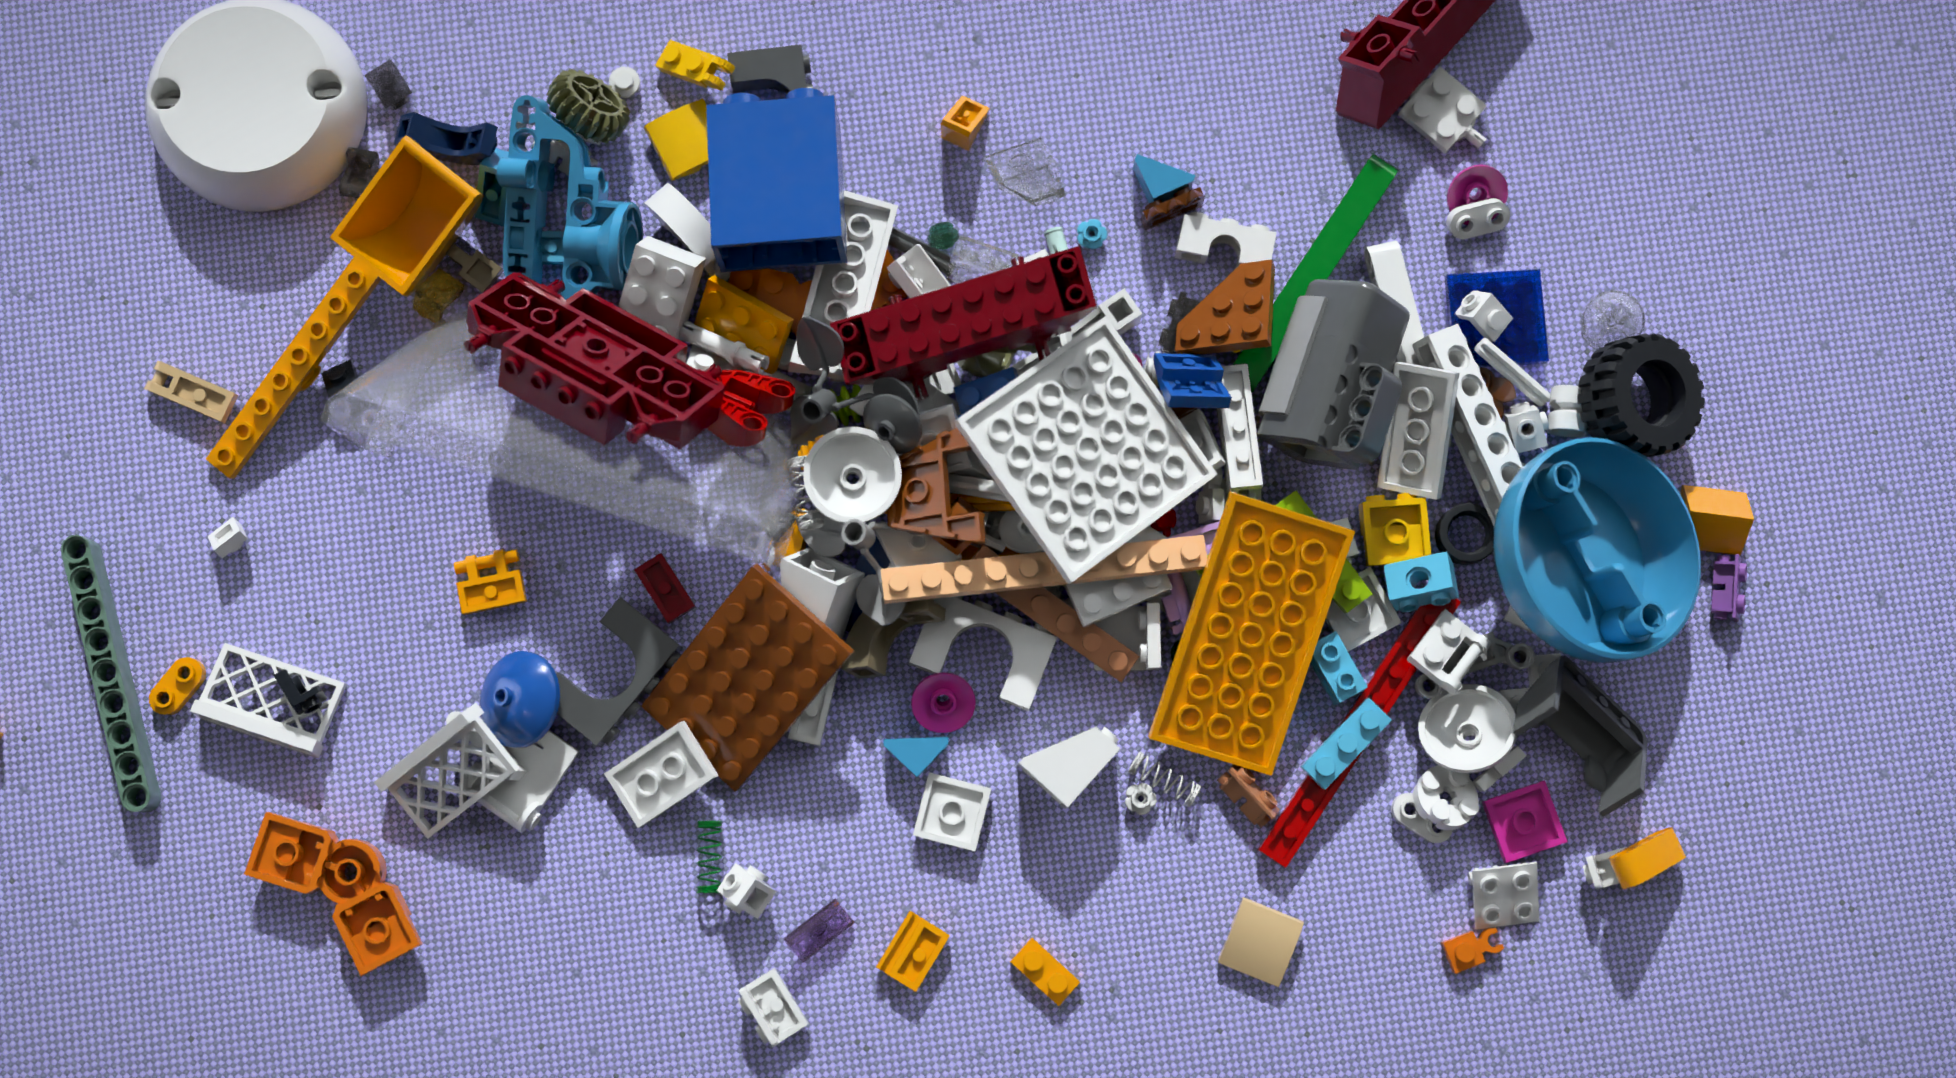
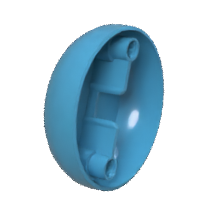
(1597, 551)

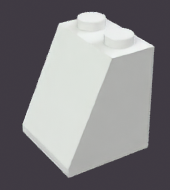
(822, 586)
(1071, 764)

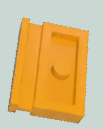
(912, 951)

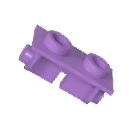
(1731, 575)

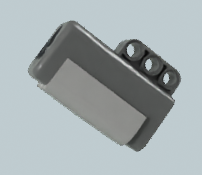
(1334, 377)

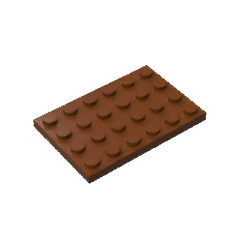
(748, 675)

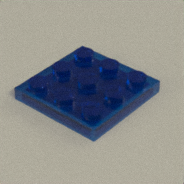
(1521, 296)

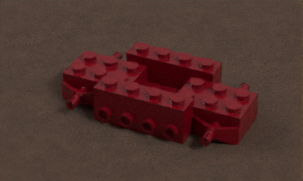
(593, 363)

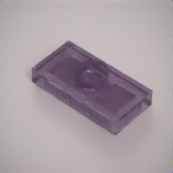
(819, 930)

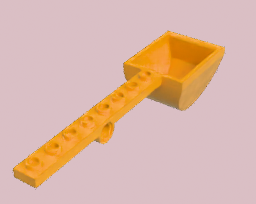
(396, 235)

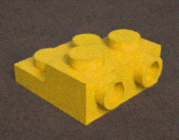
(1394, 528)

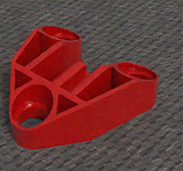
(744, 401)

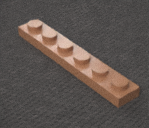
(1065, 624)

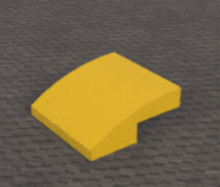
(681, 139)

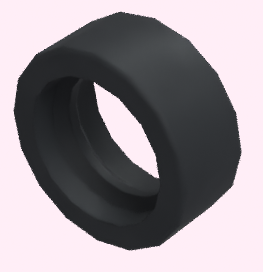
(1442, 529)

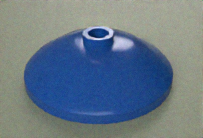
(520, 699)

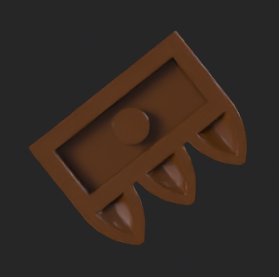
(1182, 203)

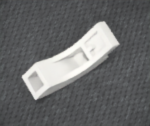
(686, 225)

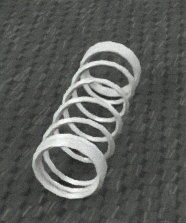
(810, 524)
(1195, 788)

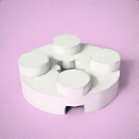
(1430, 805)

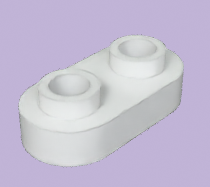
(1479, 218)
(1415, 822)

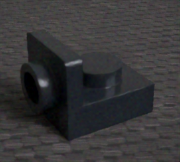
(294, 689)

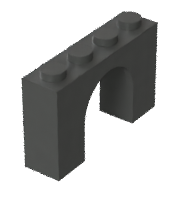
(770, 68)
(652, 653)

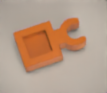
(1466, 951)

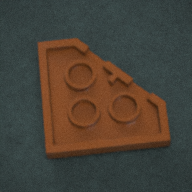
(1233, 314)

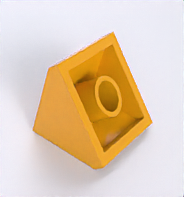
(1719, 518)

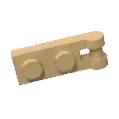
(192, 392)

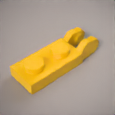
(693, 65)

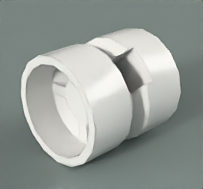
(1566, 417)

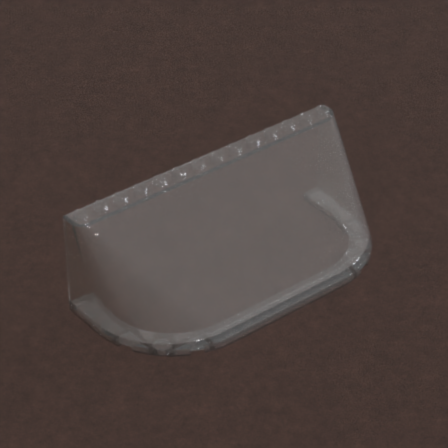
(450, 408)

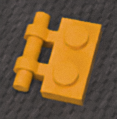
(492, 591)

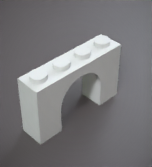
(1029, 645)

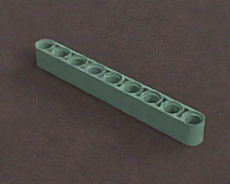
(121, 685)

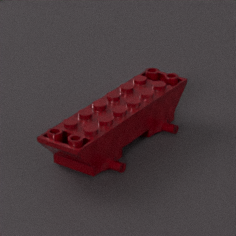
(1398, 53)
(966, 320)

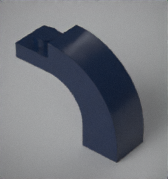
(449, 141)

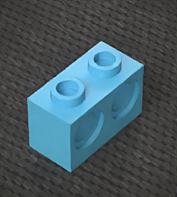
(1336, 669)

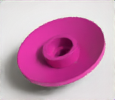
(1484, 178)
(946, 715)

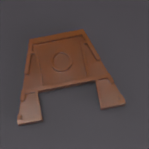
(925, 494)

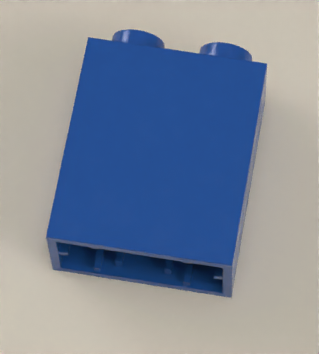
(776, 181)

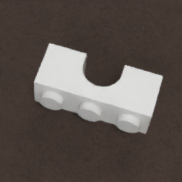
(1199, 234)

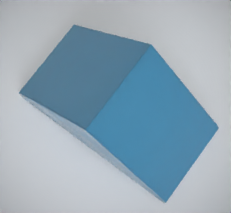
(1159, 179)
(916, 753)

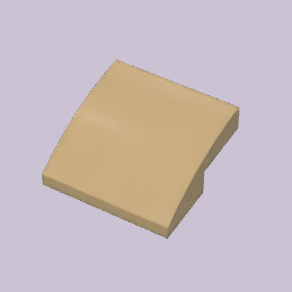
(1260, 942)

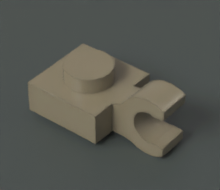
(477, 269)

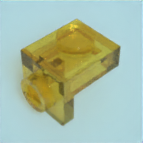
(436, 295)

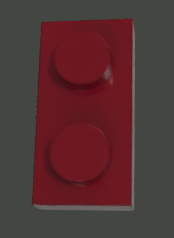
(665, 588)

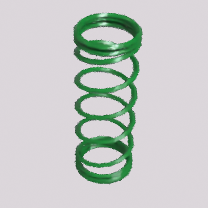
(709, 825)

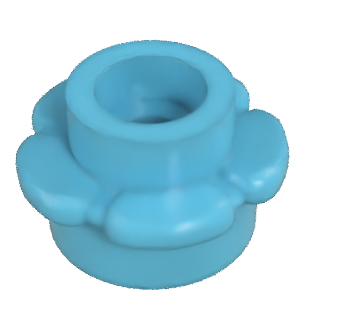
(1085, 239)

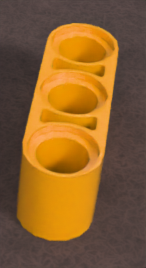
(1647, 858)

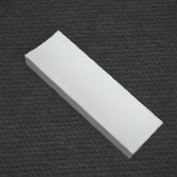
(850, 287)

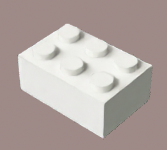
(662, 284)

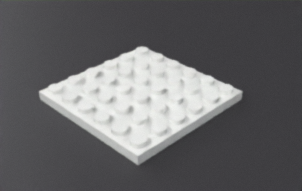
(1085, 449)

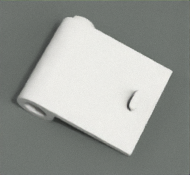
(522, 800)

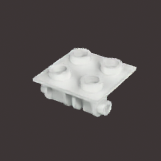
(1505, 895)

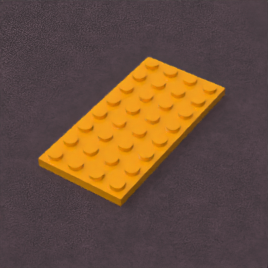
(1251, 633)

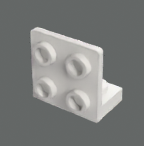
(1139, 631)

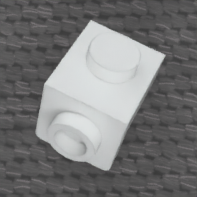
(1485, 314)
(1600, 870)

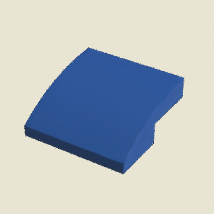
(1191, 380)

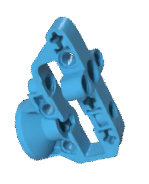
(600, 243)

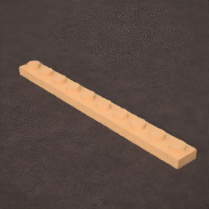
(1037, 570)

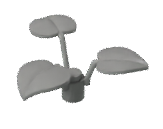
(831, 542)

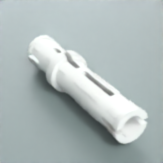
(734, 352)

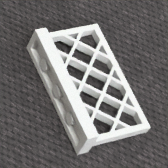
(251, 722)
(437, 746)

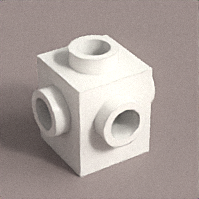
(1533, 435)
(746, 890)

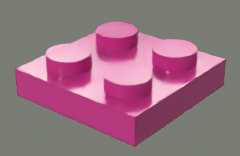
(1524, 821)

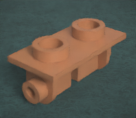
(1258, 802)

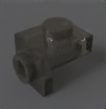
(389, 85)
(359, 172)

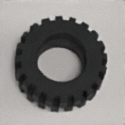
(1671, 386)

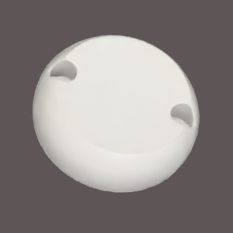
(249, 107)

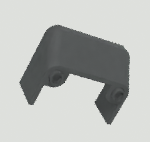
(1592, 727)

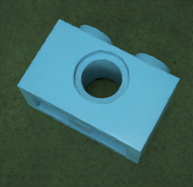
(1404, 575)

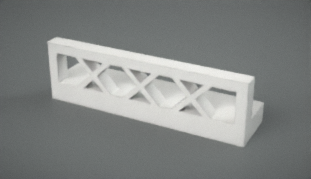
(1239, 433)

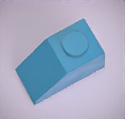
(494, 200)

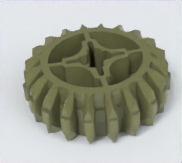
(588, 106)

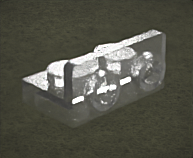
(975, 259)

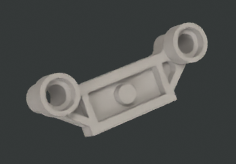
(1497, 653)

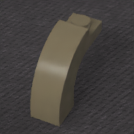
(873, 641)

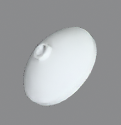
(847, 453)
(1469, 712)

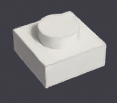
(228, 538)

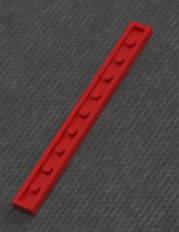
(1383, 689)

